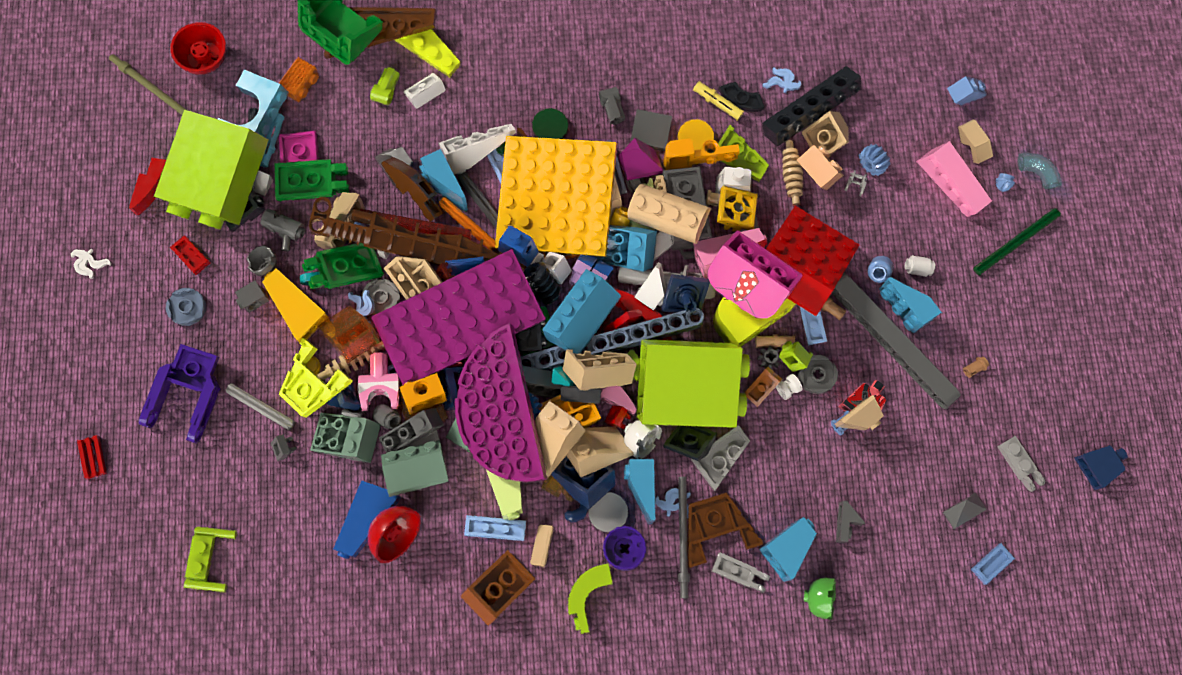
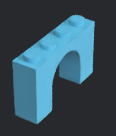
(270, 98)

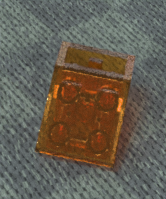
(349, 333)

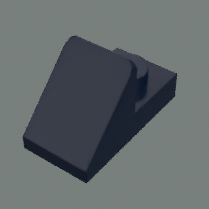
(346, 399)

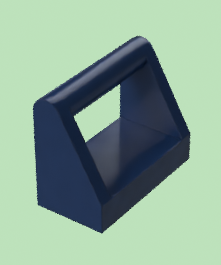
(448, 383)

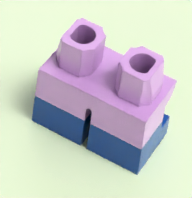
(590, 263)

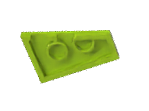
(747, 157)

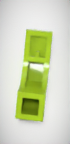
(587, 582)

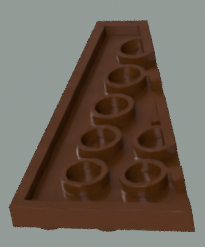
(396, 22)

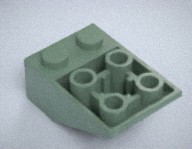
(345, 437)

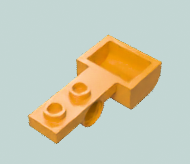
(682, 154)

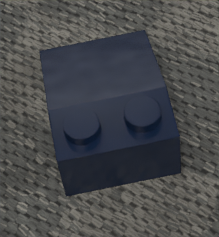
(584, 489)

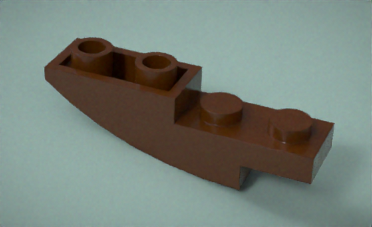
(411, 181)

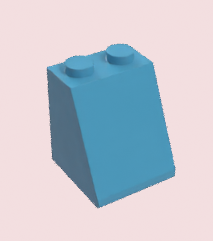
(789, 548)

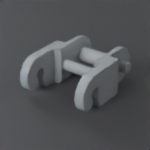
(862, 185)

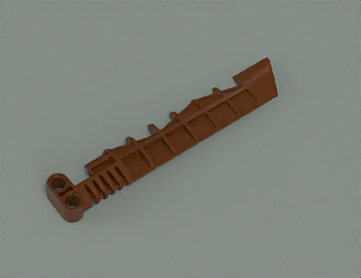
(395, 239)

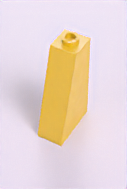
(295, 307)

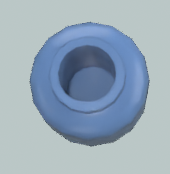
(880, 269)

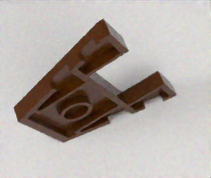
(713, 519)

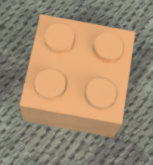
(820, 167)

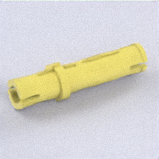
(700, 88)

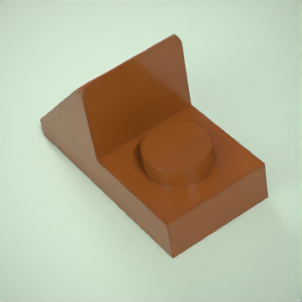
(763, 386)

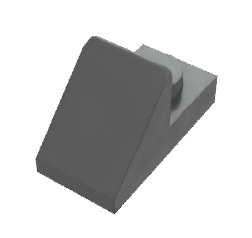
(846, 516)

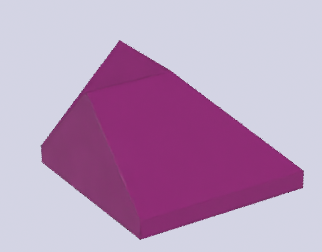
(639, 160)

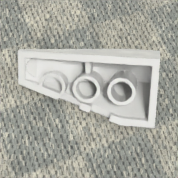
(466, 152)

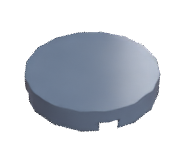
(186, 306)

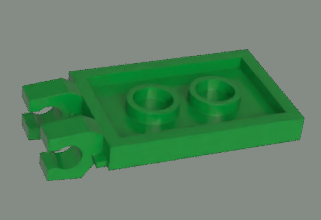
(309, 179)
(343, 266)

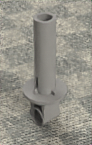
(637, 277)

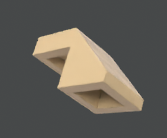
(975, 137)

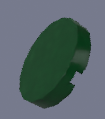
(550, 124)

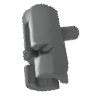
(285, 226)

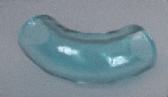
(1042, 167)

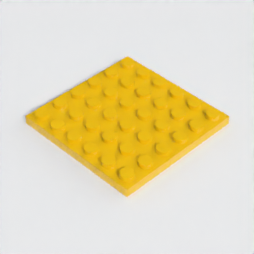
(558, 193)

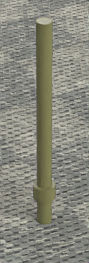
(126, 68)

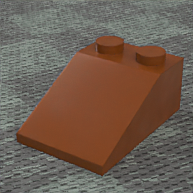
(497, 587)

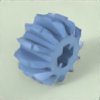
(874, 159)

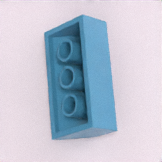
(581, 313)

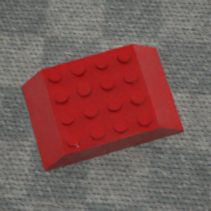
(816, 253)

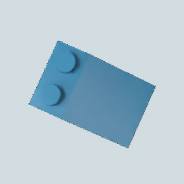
(441, 178)
(640, 480)

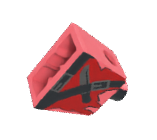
(863, 393)

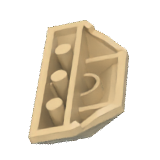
(412, 275)

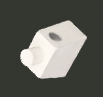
(734, 178)

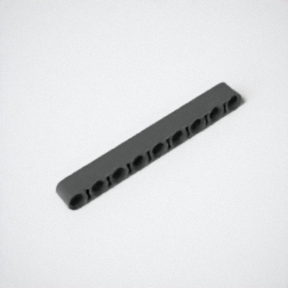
(895, 342)

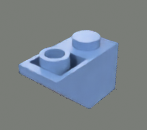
(967, 90)

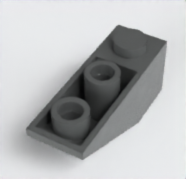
(412, 430)

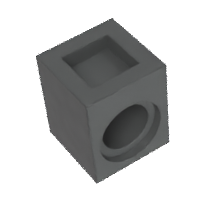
(251, 297)

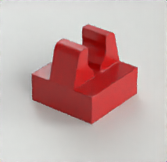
(616, 416)

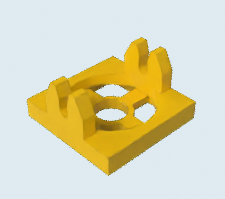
(736, 224)

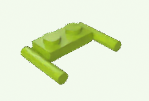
(200, 558)

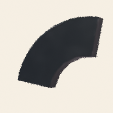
(742, 99)

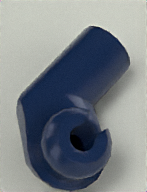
(576, 514)

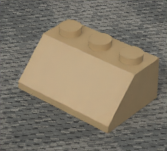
(342, 210)

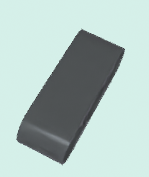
(540, 382)

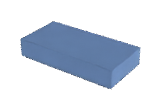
(992, 564)

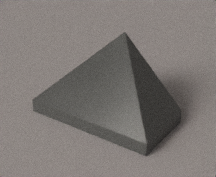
(964, 510)

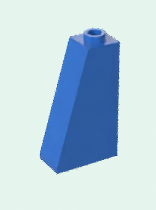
(366, 505)

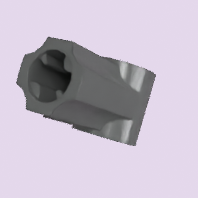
(611, 101)

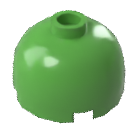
(821, 597)

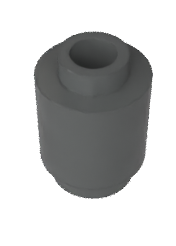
(386, 416)

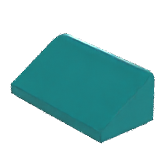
(561, 378)

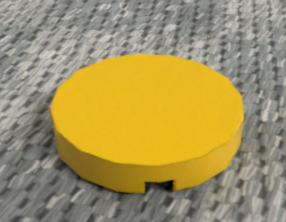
(697, 131)

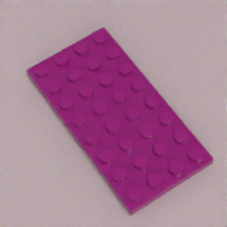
(457, 317)

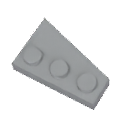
(722, 456)

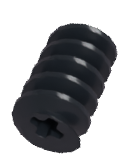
(543, 282)

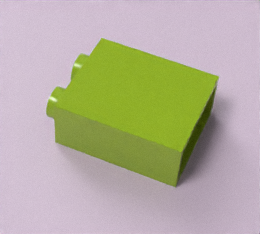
(210, 169)
(691, 383)

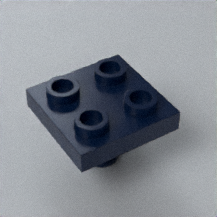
(685, 293)

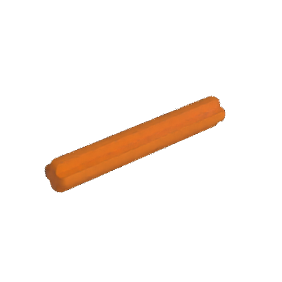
(467, 223)

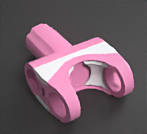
(379, 382)

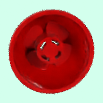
(198, 48)
(393, 532)

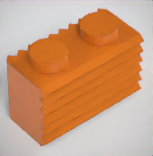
(299, 79)

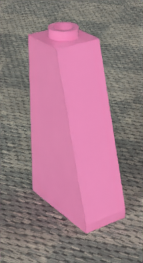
(707, 250)

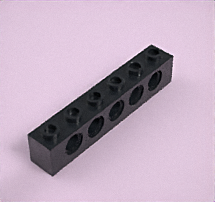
(812, 106)

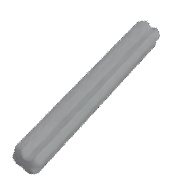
(260, 406)

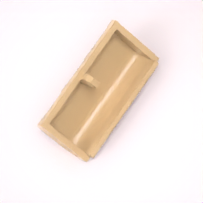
(668, 213)

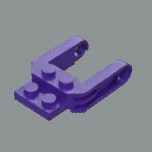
(190, 370)

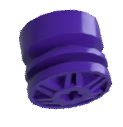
(624, 536)

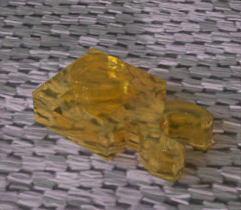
(553, 487)

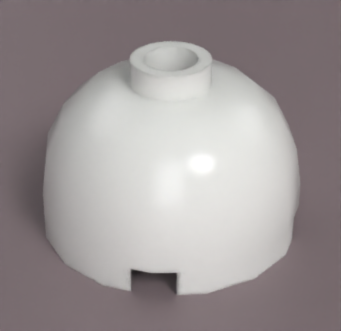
(640, 438)

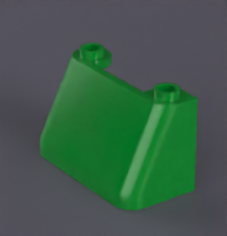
(337, 28)

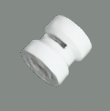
(789, 386)

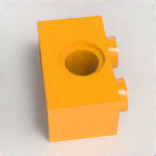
(417, 402)

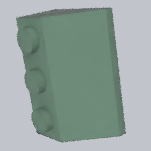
(414, 468)

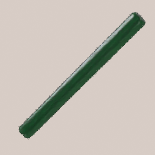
(1016, 241)

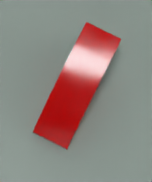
(146, 186)

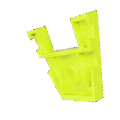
(304, 389)

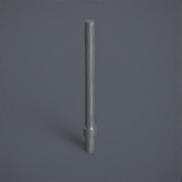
(683, 576)

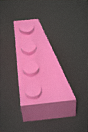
(955, 178)

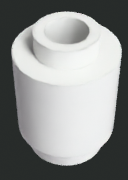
(919, 266)

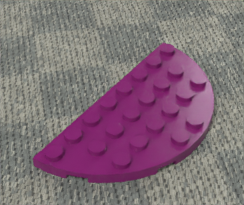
(497, 411)

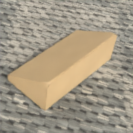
(542, 545)

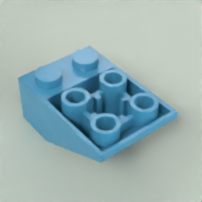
(630, 247)
(911, 305)

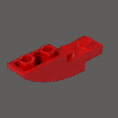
(629, 302)

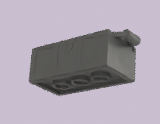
(688, 185)

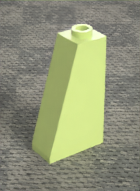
(508, 496)

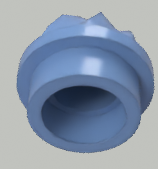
(1004, 182)

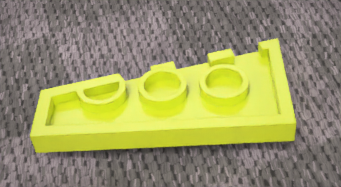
(432, 50)

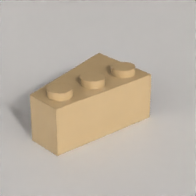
(599, 370)

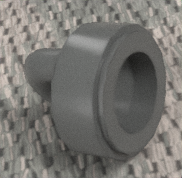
(633, 184)

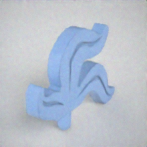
(788, 77)
(368, 307)
(670, 497)

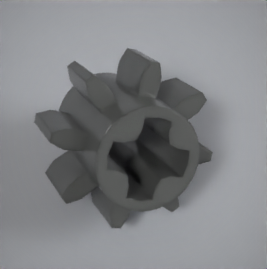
(773, 355)

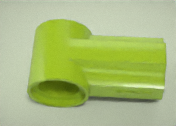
(383, 91)

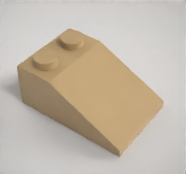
(556, 435)
(598, 449)

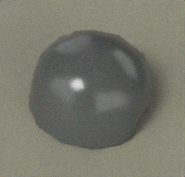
(261, 260)

